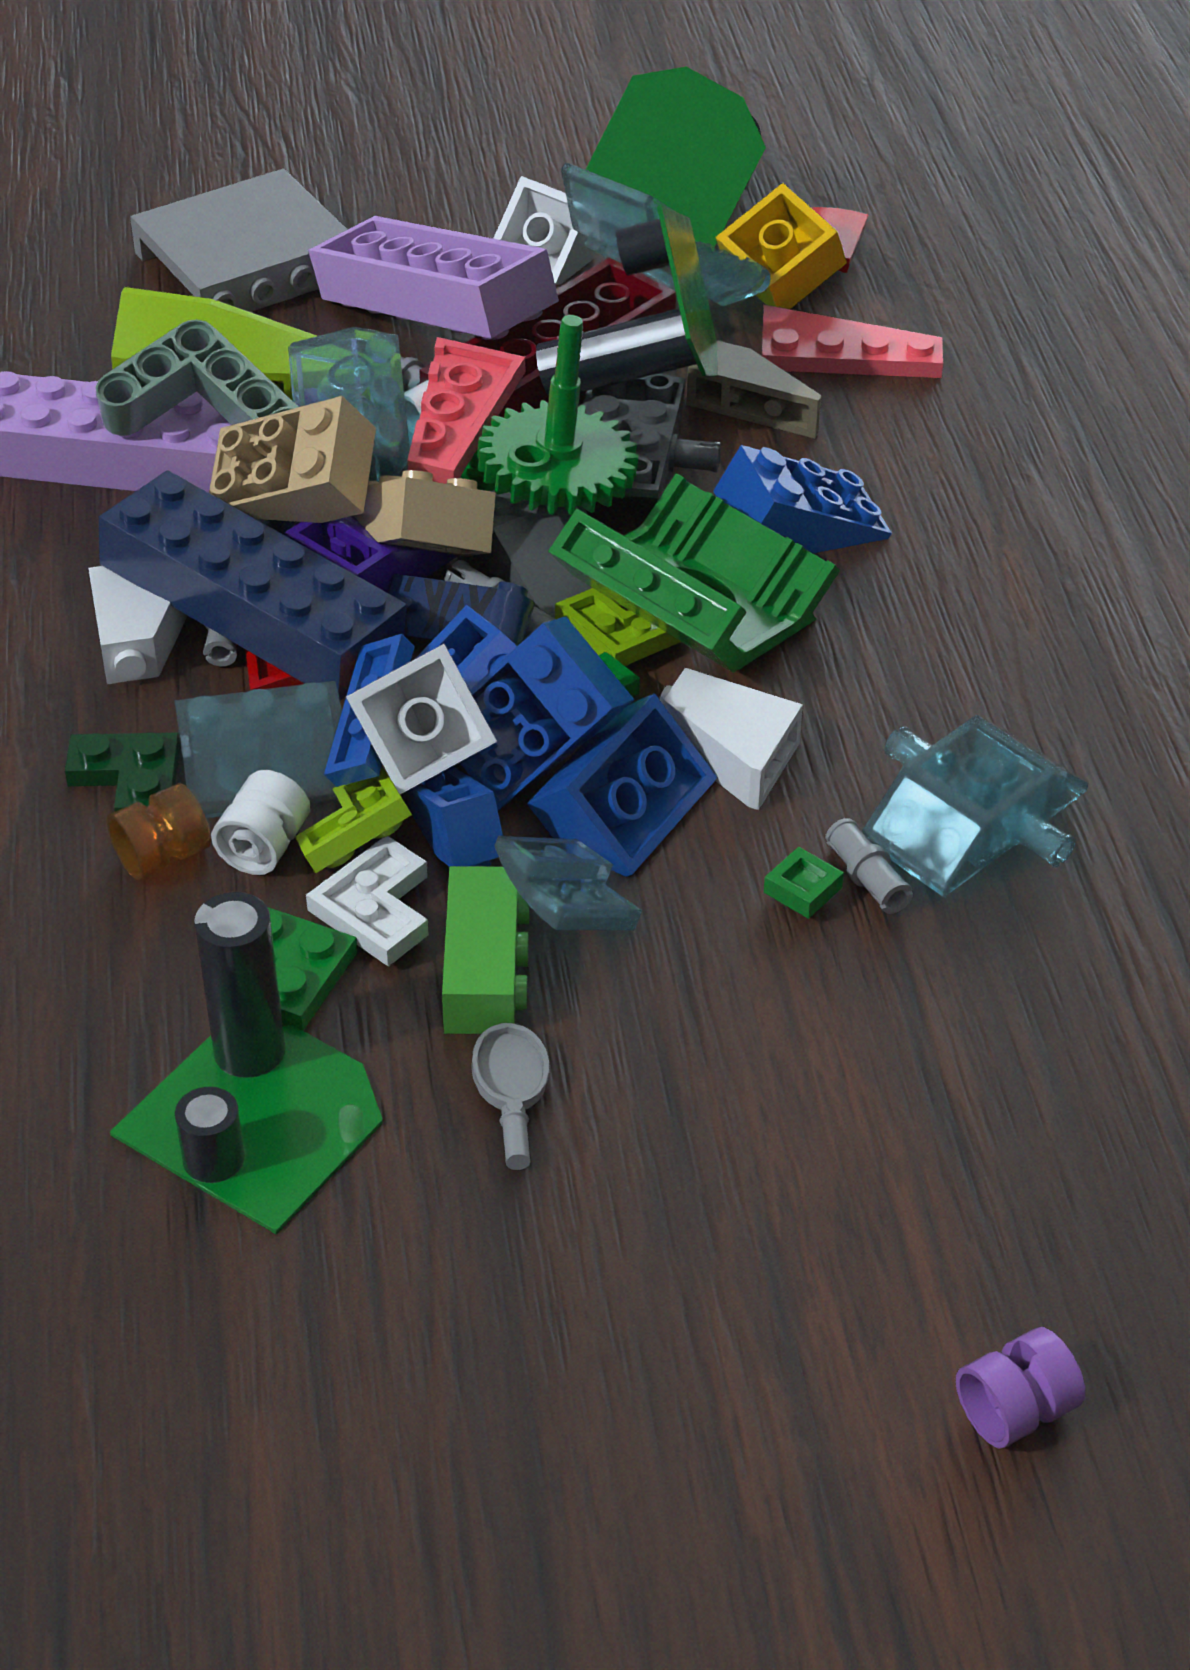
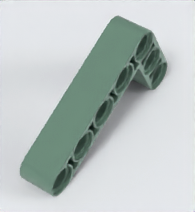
(176, 367)

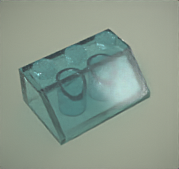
(368, 374)
(257, 730)

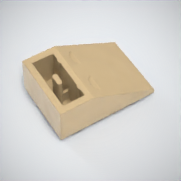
(296, 463)
(429, 514)

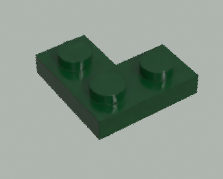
(131, 761)

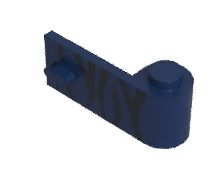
(436, 602)

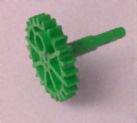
(558, 451)

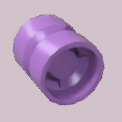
(1016, 1389)

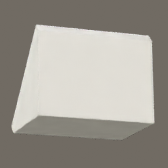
(542, 219)
(421, 719)

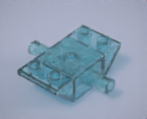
(970, 803)

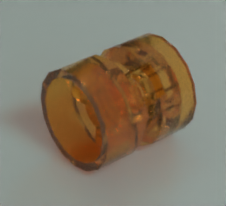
(153, 833)

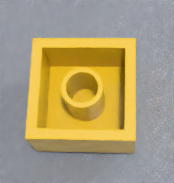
(789, 243)

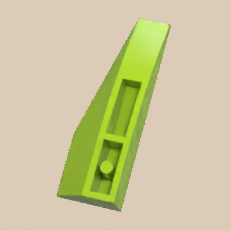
(151, 314)

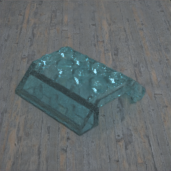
(603, 206)

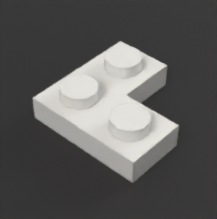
(365, 901)

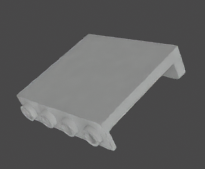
(240, 240)

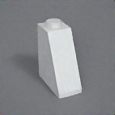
(132, 627)
(736, 730)

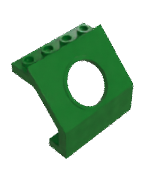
(695, 538)

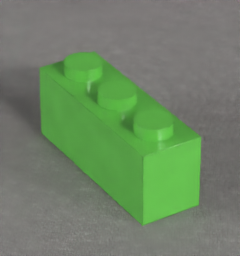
(483, 950)

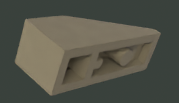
(755, 392)

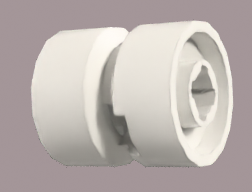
(261, 822)

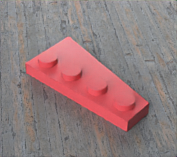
(840, 346)
(461, 397)

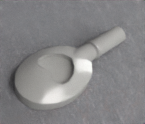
(511, 1075)

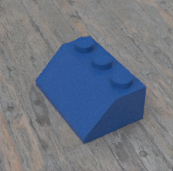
(625, 786)

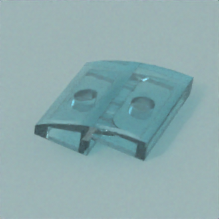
(565, 883)

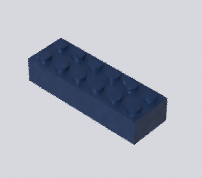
(246, 580)

